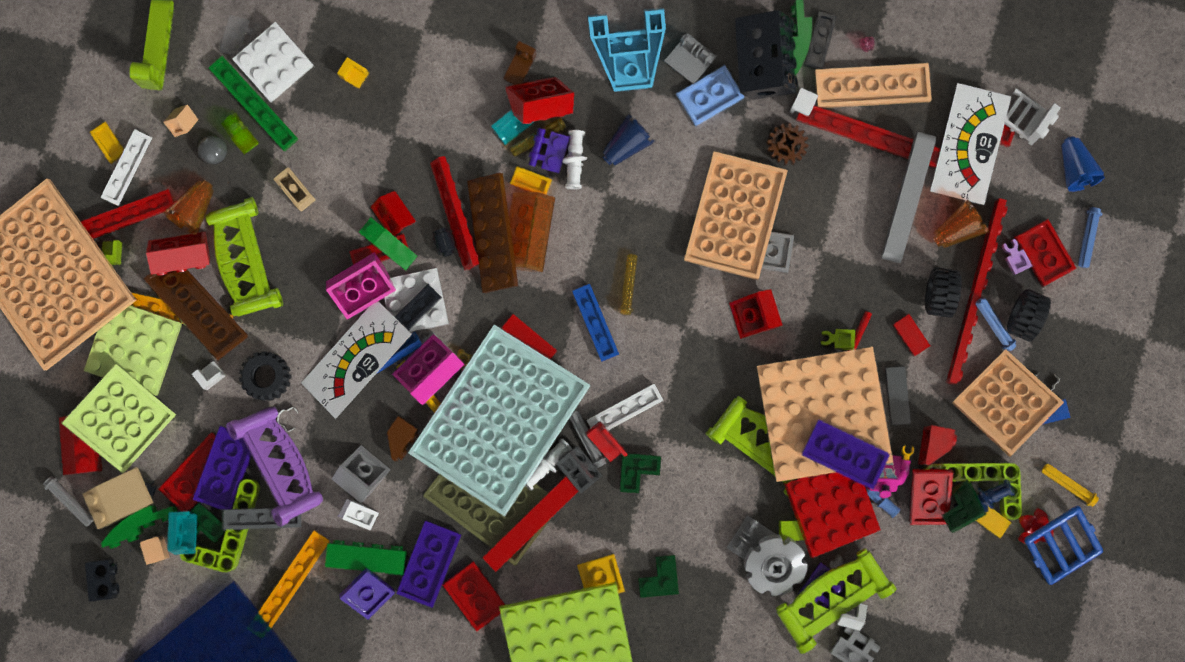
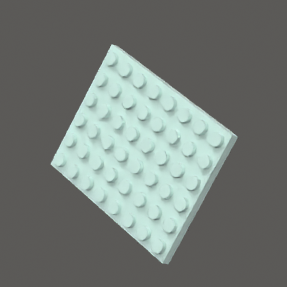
(499, 420)

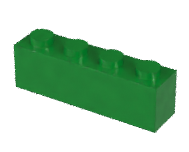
(360, 557)

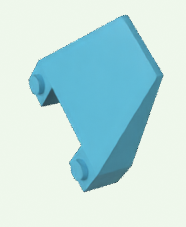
(629, 55)

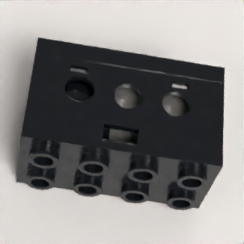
(766, 55)

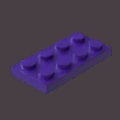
(845, 454)
(223, 471)
(429, 564)

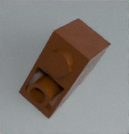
(400, 436)

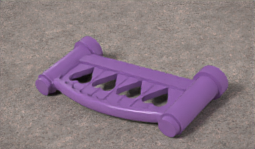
(288, 503)

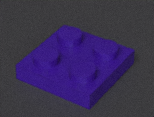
(366, 593)

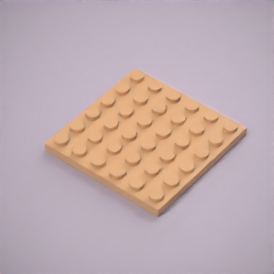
(828, 387)

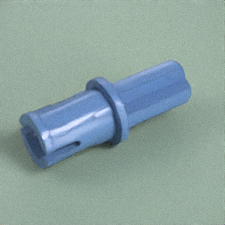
(884, 503)

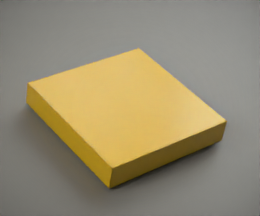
(600, 572)

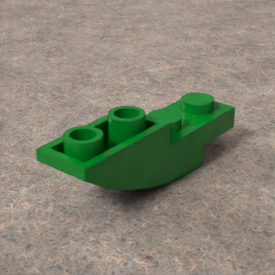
(802, 33)
(131, 527)

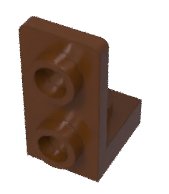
(520, 64)

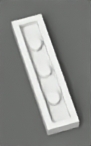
(126, 167)
(627, 408)

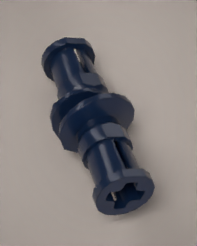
(994, 494)

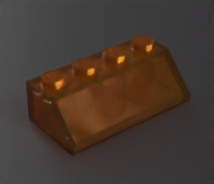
(530, 229)

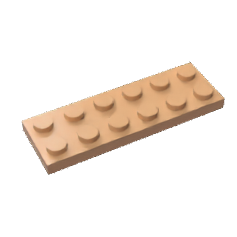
(873, 85)

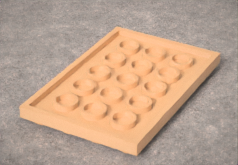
(736, 215)

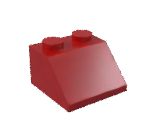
(755, 313)
(935, 443)

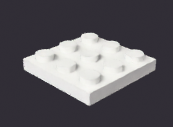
(273, 62)
(407, 288)

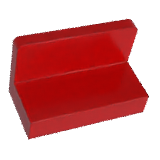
(392, 213)
(605, 441)

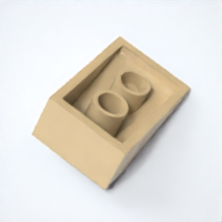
(117, 498)

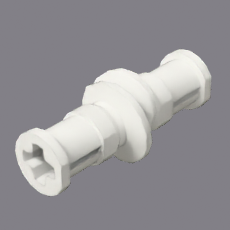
(574, 159)
(548, 462)

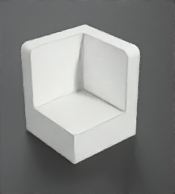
(804, 102)
(209, 375)
(854, 619)

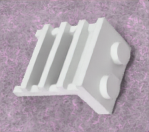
(1038, 124)

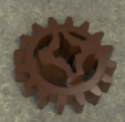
(785, 136)

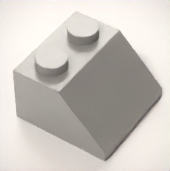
(360, 474)

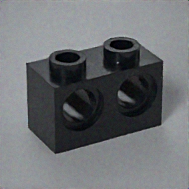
(96, 580)

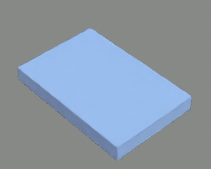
(710, 95)

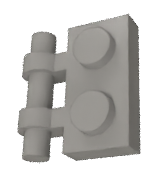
(848, 652)

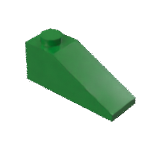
(387, 244)

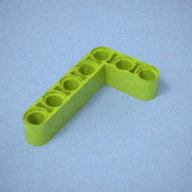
(152, 70)
(999, 475)
(239, 536)

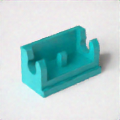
(508, 127)
(182, 533)

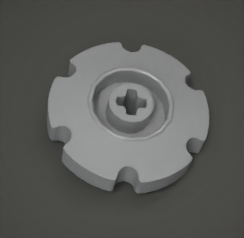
(789, 564)

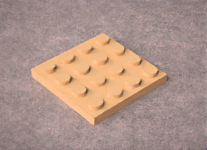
(1007, 402)

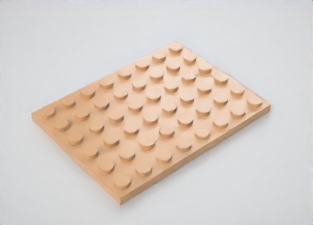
(54, 276)

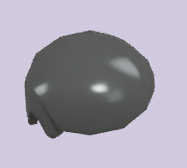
(212, 150)

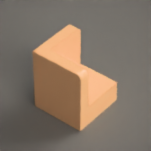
(181, 120)
(154, 550)

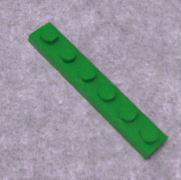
(253, 103)

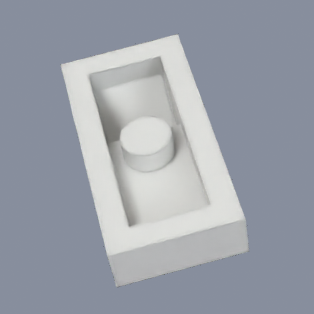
(358, 514)

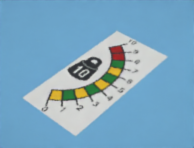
(970, 143)
(356, 358)

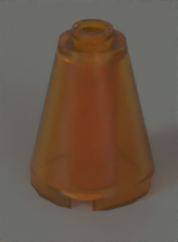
(191, 207)
(960, 226)

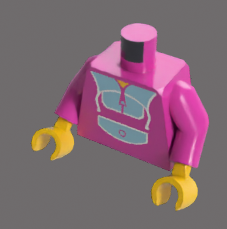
(894, 474)

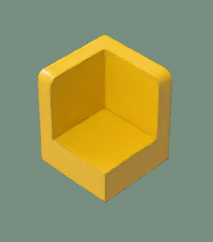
(352, 73)

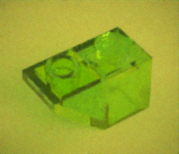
(239, 133)

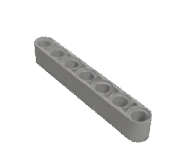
(908, 197)

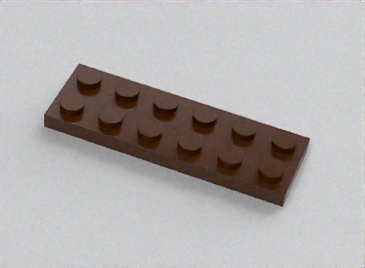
(492, 233)
(198, 311)

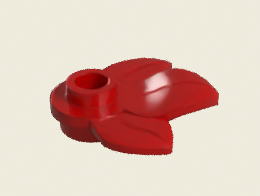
(1032, 523)

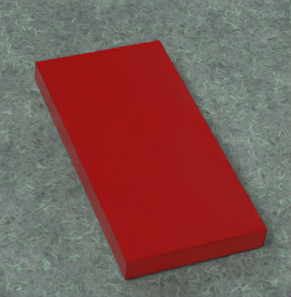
(184, 480)

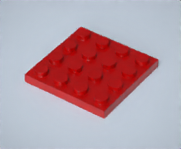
(831, 511)

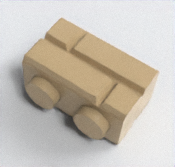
(294, 189)

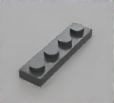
(253, 519)

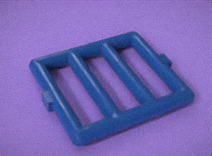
(1081, 558)

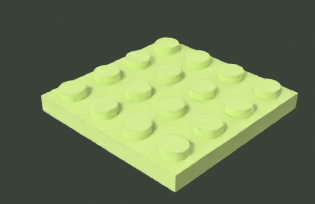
(138, 344)
(119, 419)

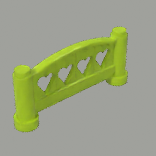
(260, 296)
(729, 428)
(872, 581)

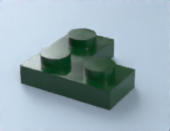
(633, 466)
(969, 507)
(208, 523)
(664, 583)

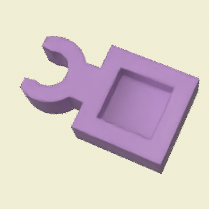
(1017, 259)

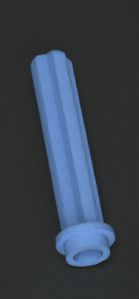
(1089, 237)
(996, 325)

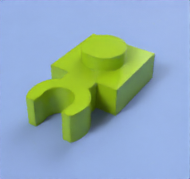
(843, 339)

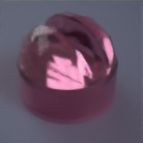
(867, 44)

